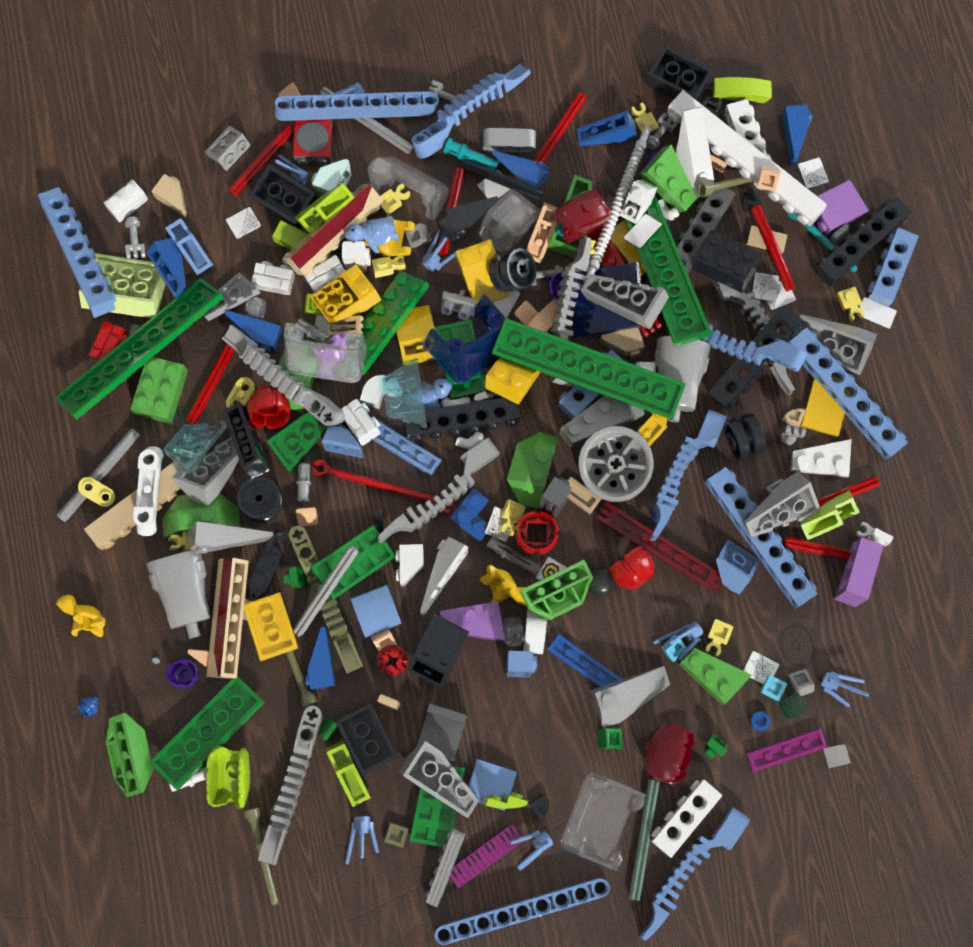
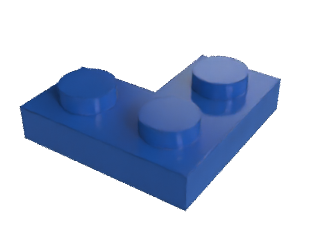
(467, 517)

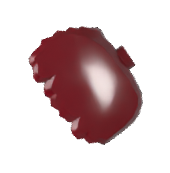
(581, 215)
(669, 753)

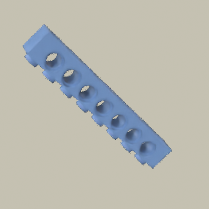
(77, 252)
(860, 419)
(761, 548)

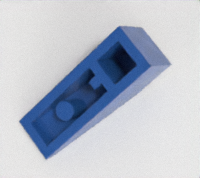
(796, 122)
(608, 130)
(526, 170)
(169, 264)
(261, 332)
(320, 667)

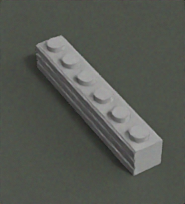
(445, 867)

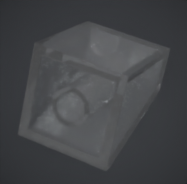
(508, 221)

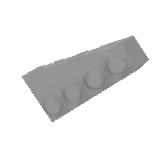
(629, 300)
(600, 415)

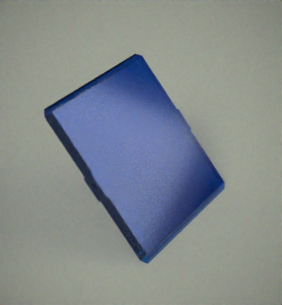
(594, 319)

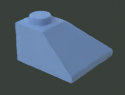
(341, 441)
(736, 566)

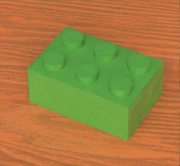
(159, 390)

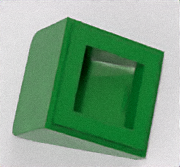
(327, 729)
(609, 738)

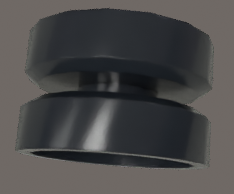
(512, 270)
(745, 436)
(257, 488)

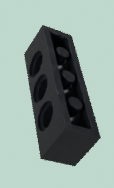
(246, 441)

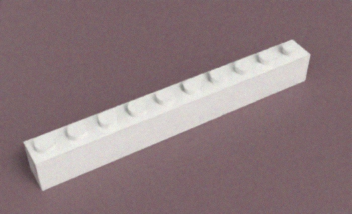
(750, 160)

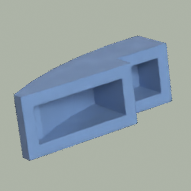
(188, 246)

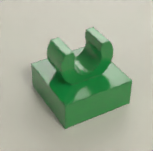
(295, 577)
(716, 746)

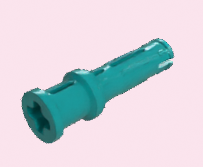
(464, 152)

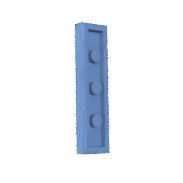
(407, 450)

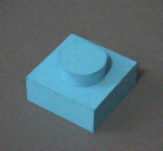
(673, 650)
(773, 687)

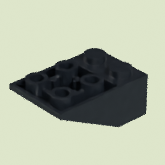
(438, 651)

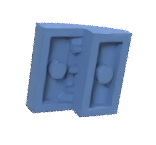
(375, 610)
(490, 779)

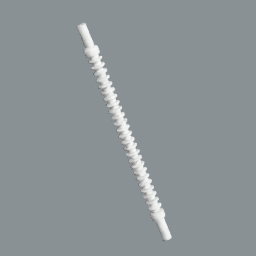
(625, 184)

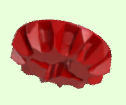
(394, 651)

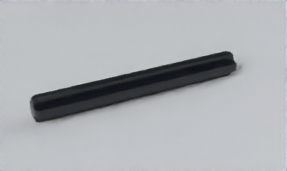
(502, 180)

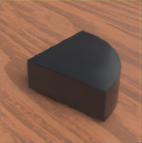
(750, 199)
(378, 514)
(540, 806)

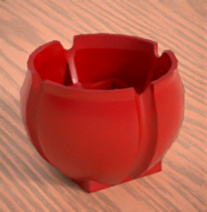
(268, 408)
(537, 519)
(634, 570)

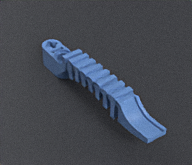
(435, 136)
(778, 351)
(666, 497)
(725, 835)

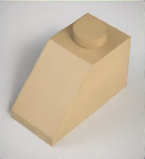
(171, 194)
(624, 342)

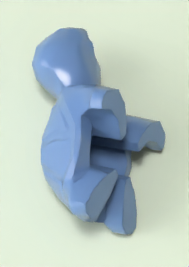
(374, 231)
(431, 393)

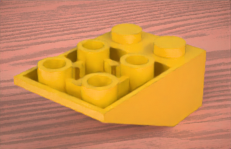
(346, 295)
(413, 333)

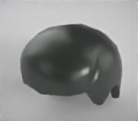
(602, 582)

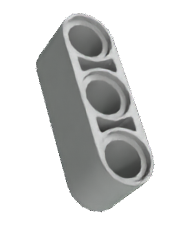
(509, 140)

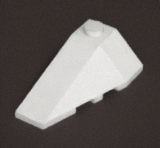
(694, 148)
(447, 561)

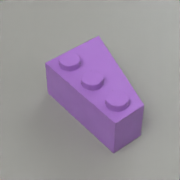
(859, 572)
(480, 620)

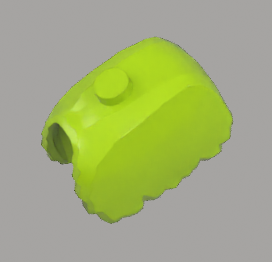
(227, 777)

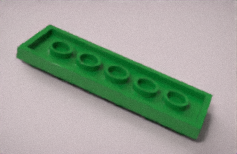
(390, 314)
(206, 731)

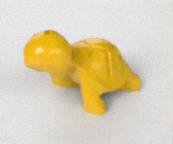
(502, 585)
(84, 616)

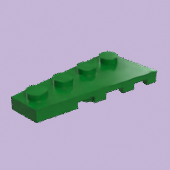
(297, 439)

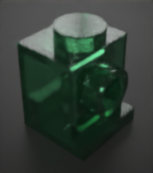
(792, 705)

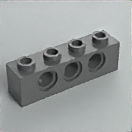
(555, 497)

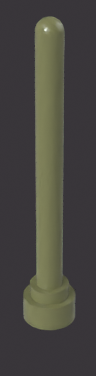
(707, 188)
(307, 698)
(253, 816)

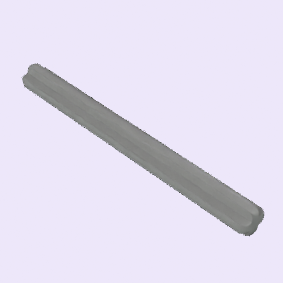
(379, 129)
(100, 472)
(325, 590)

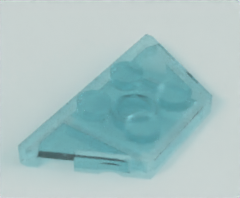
(404, 394)
(192, 443)

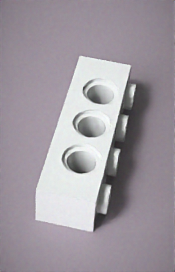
(743, 111)
(696, 814)

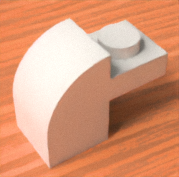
(373, 392)
(535, 632)

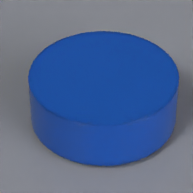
(760, 721)

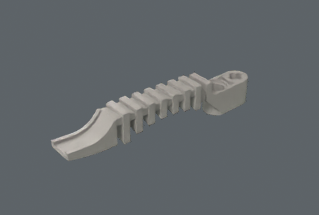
(579, 264)
(750, 304)
(328, 413)
(473, 461)
(291, 790)

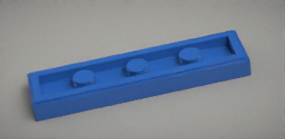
(582, 662)

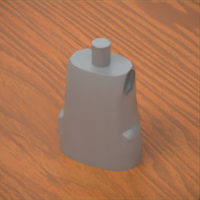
(683, 363)
(181, 589)

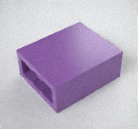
(842, 207)

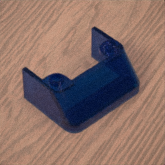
(465, 361)

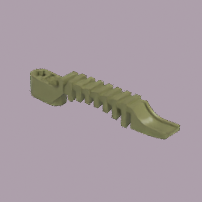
(331, 612)

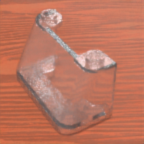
(388, 169)
(324, 360)
(600, 819)

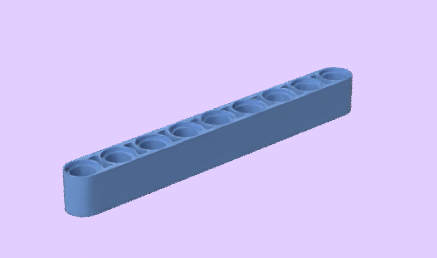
(348, 109)
(514, 918)

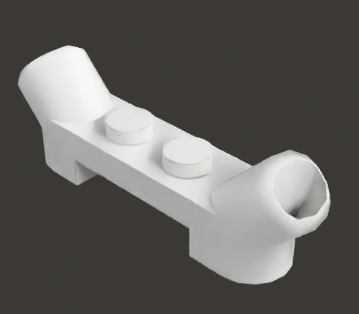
(148, 489)

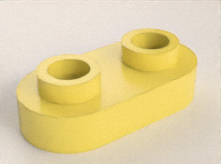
(237, 393)
(96, 492)

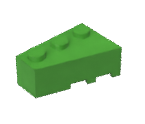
(670, 178)

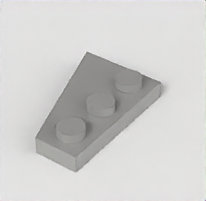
(234, 292)

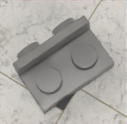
(228, 147)

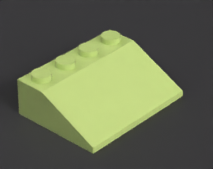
(134, 284)

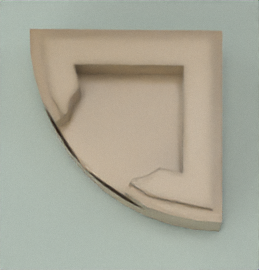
(794, 417)

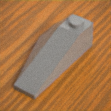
(846, 343)
(210, 473)
(789, 502)
(213, 537)
(622, 698)
(433, 773)

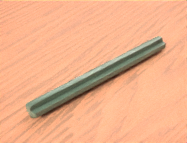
(644, 839)

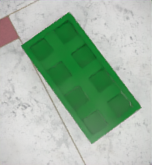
(465, 332)
(369, 558)
(433, 818)

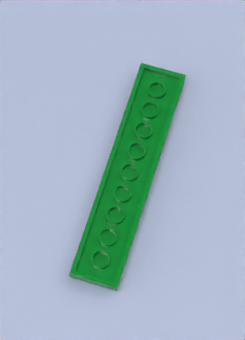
(666, 270)
(138, 348)
(588, 369)

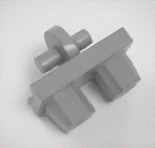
(458, 302)

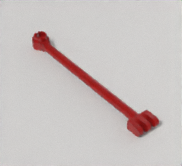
(374, 483)

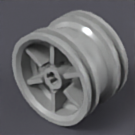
(632, 444)

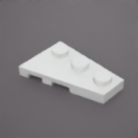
(823, 460)

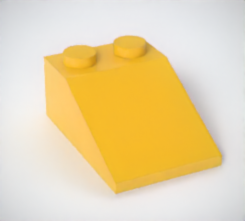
(475, 271)
(510, 380)

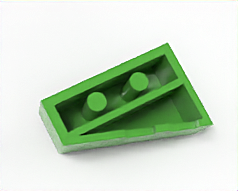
(714, 675)

